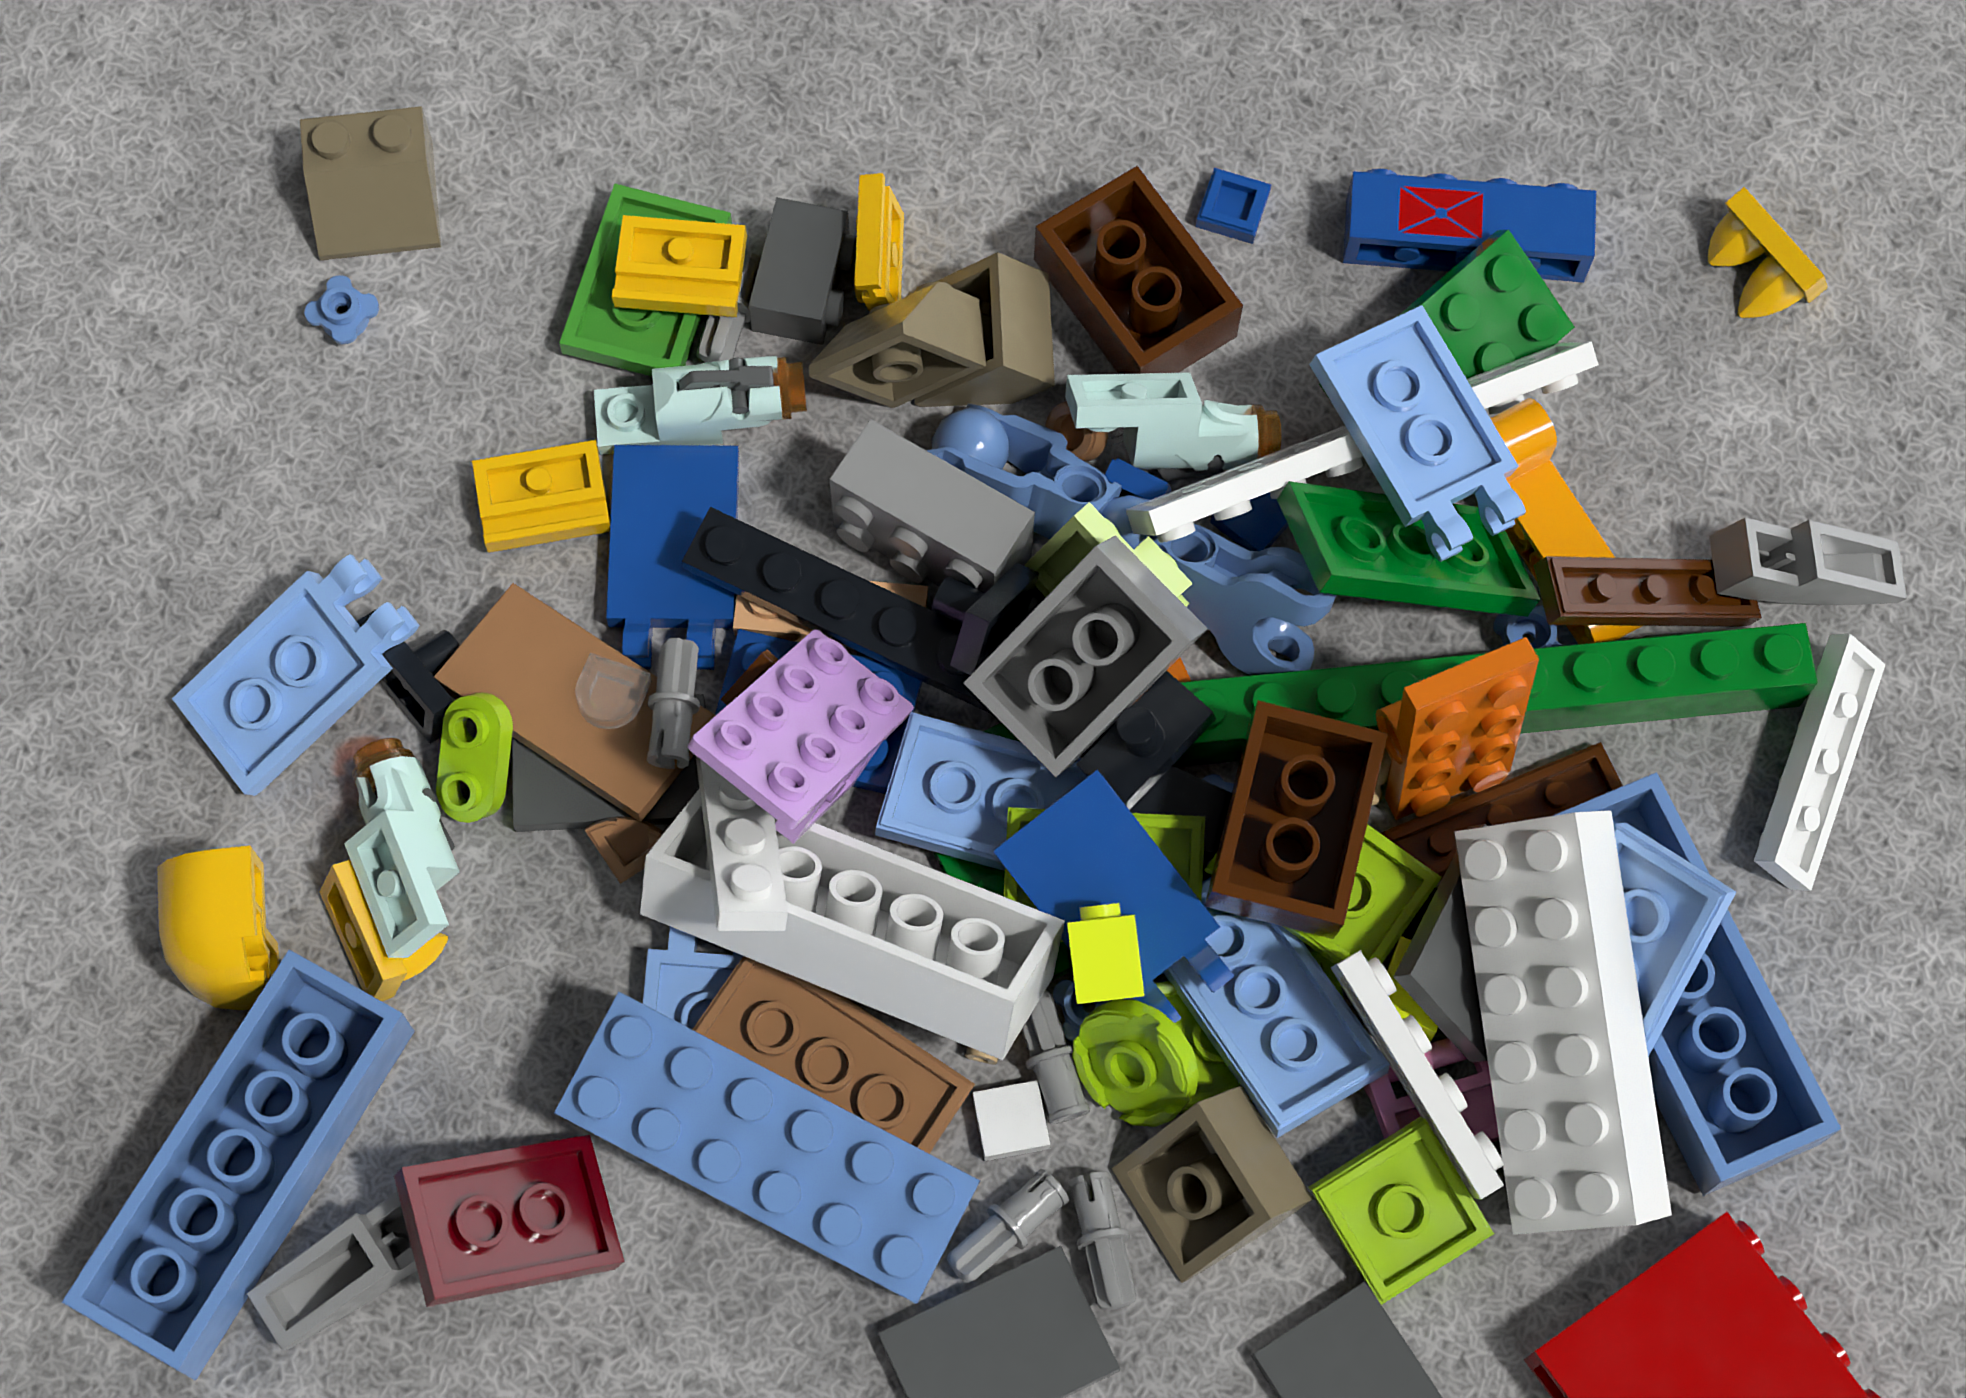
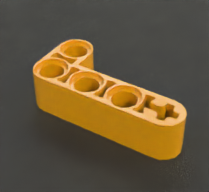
(1553, 516)

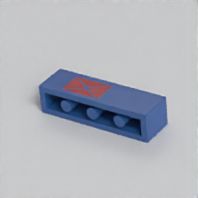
(1443, 219)

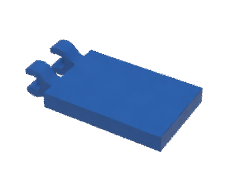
(655, 514)
(1097, 853)

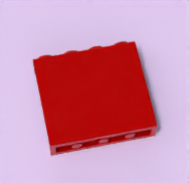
(1699, 1327)

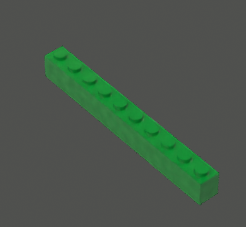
(1569, 691)

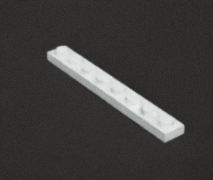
(1336, 451)

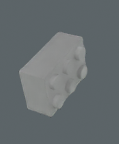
(926, 513)
(1085, 655)

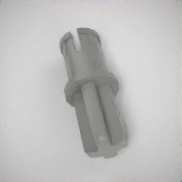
(723, 332)
(673, 704)
(1053, 1063)
(1007, 1226)
(1103, 1241)

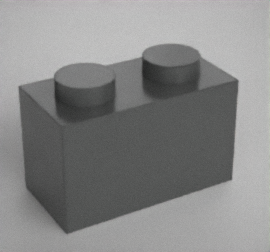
(801, 271)

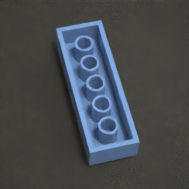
(1726, 1056)
(767, 1147)
(240, 1165)

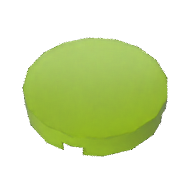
(1135, 1062)

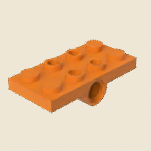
(1457, 729)

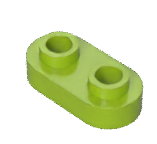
(476, 761)

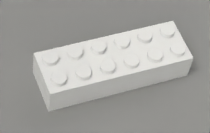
(874, 931)
(1563, 1024)

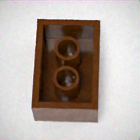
(1137, 278)
(1296, 820)

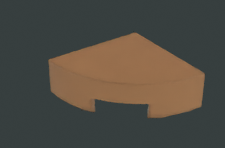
(623, 843)

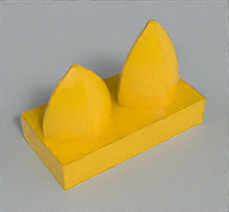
(1781, 277)
(360, 938)

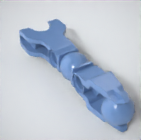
(1235, 592)

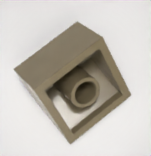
(370, 182)
(1014, 330)
(906, 347)
(1211, 1182)

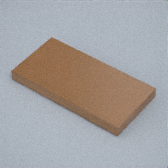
(533, 664)
(835, 1052)

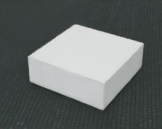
(1011, 1120)

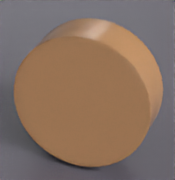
(1081, 441)

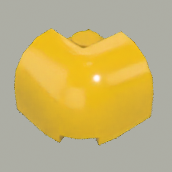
(217, 925)

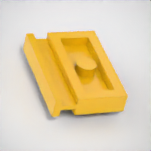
(878, 243)
(679, 266)
(541, 496)

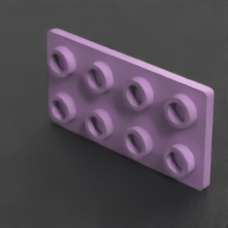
(802, 732)

